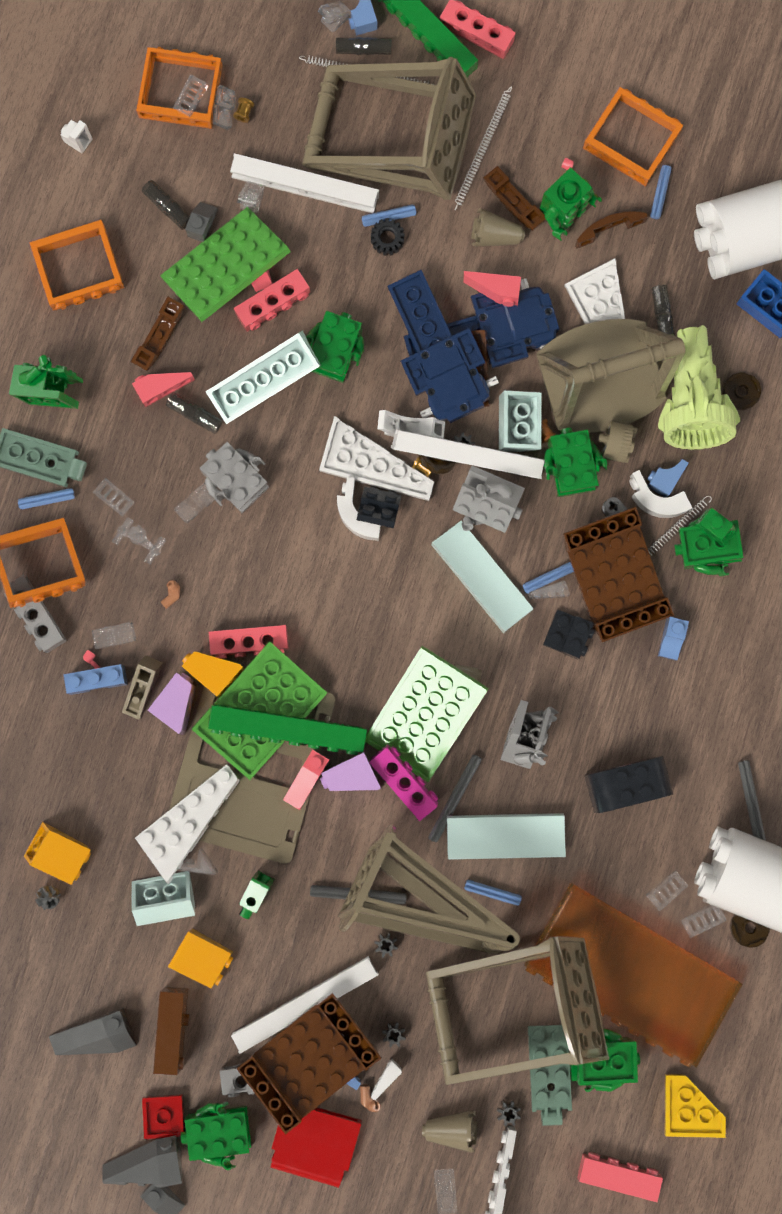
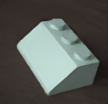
(519, 421)
(158, 901)

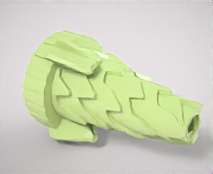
(698, 412)

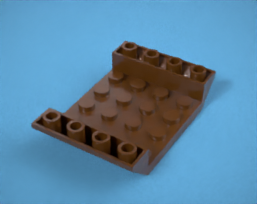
(616, 575)
(308, 1062)

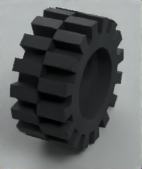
(391, 226)

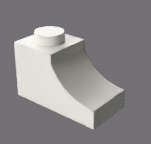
(76, 135)

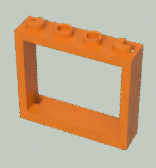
(171, 115)
(617, 160)
(66, 238)
(55, 589)

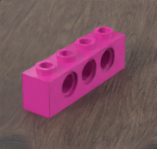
(419, 808)

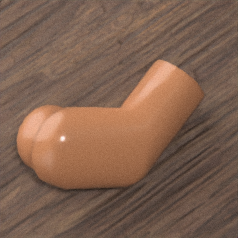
(173, 594)
(366, 1100)

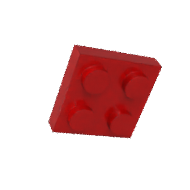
(163, 1116)

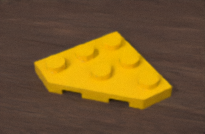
(690, 1111)

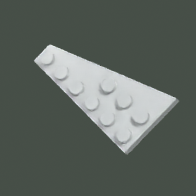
(597, 294)
(360, 458)
(181, 828)
(497, 1196)

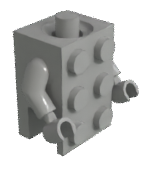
(232, 476)
(488, 500)
(527, 736)

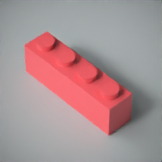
(620, 1177)

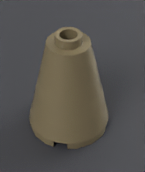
(495, 230)
(452, 1131)

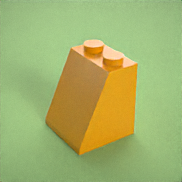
(212, 671)
(57, 853)
(201, 959)

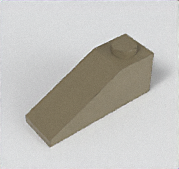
(142, 686)

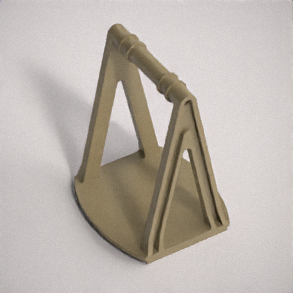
(445, 129)
(608, 373)
(477, 931)
(575, 1000)

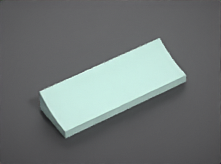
(263, 377)
(482, 577)
(506, 836)

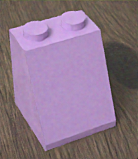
(175, 703)
(350, 776)

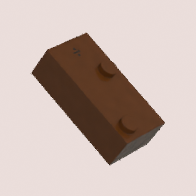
(171, 1031)

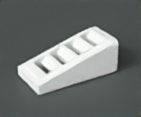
(389, 1074)

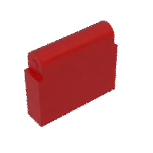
(317, 1147)

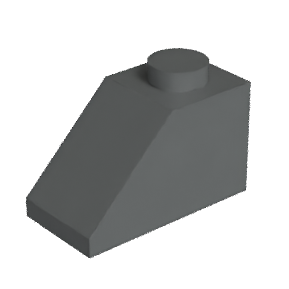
(201, 221)
(162, 1200)

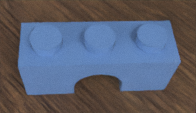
(95, 678)

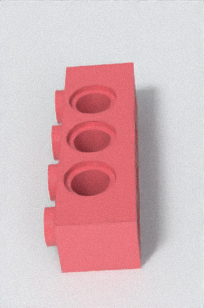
(480, 37)
(275, 291)
(218, 638)

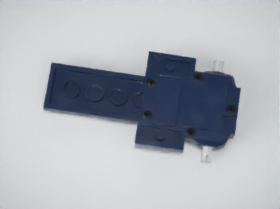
(508, 329)
(444, 362)

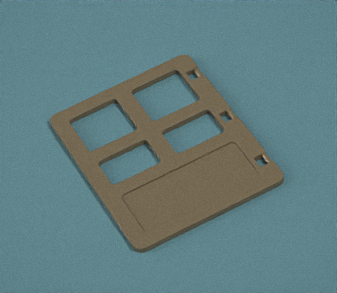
(254, 814)

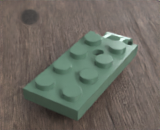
(31, 458)
(542, 1043)

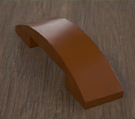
(513, 199)
(630, 218)
(159, 334)

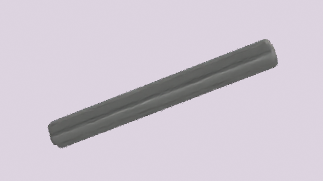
(455, 798)
(751, 799)
(341, 893)

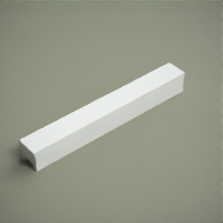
(304, 183)
(467, 454)
(290, 1011)

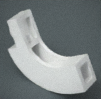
(390, 422)
(656, 505)
(349, 514)

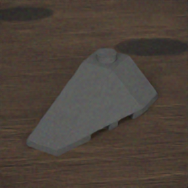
(101, 1035)
(151, 1164)

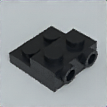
(379, 507)
(569, 634)

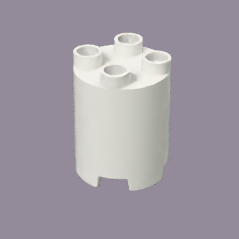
(741, 229)
(743, 877)

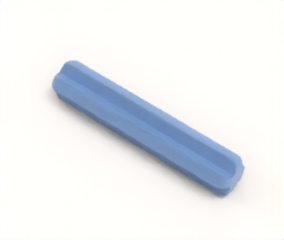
(660, 192)
(396, 213)
(47, 498)
(548, 577)
(492, 892)

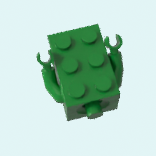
(566, 201)
(336, 344)
(43, 384)
(572, 463)
(705, 553)
(610, 1073)
(217, 1133)

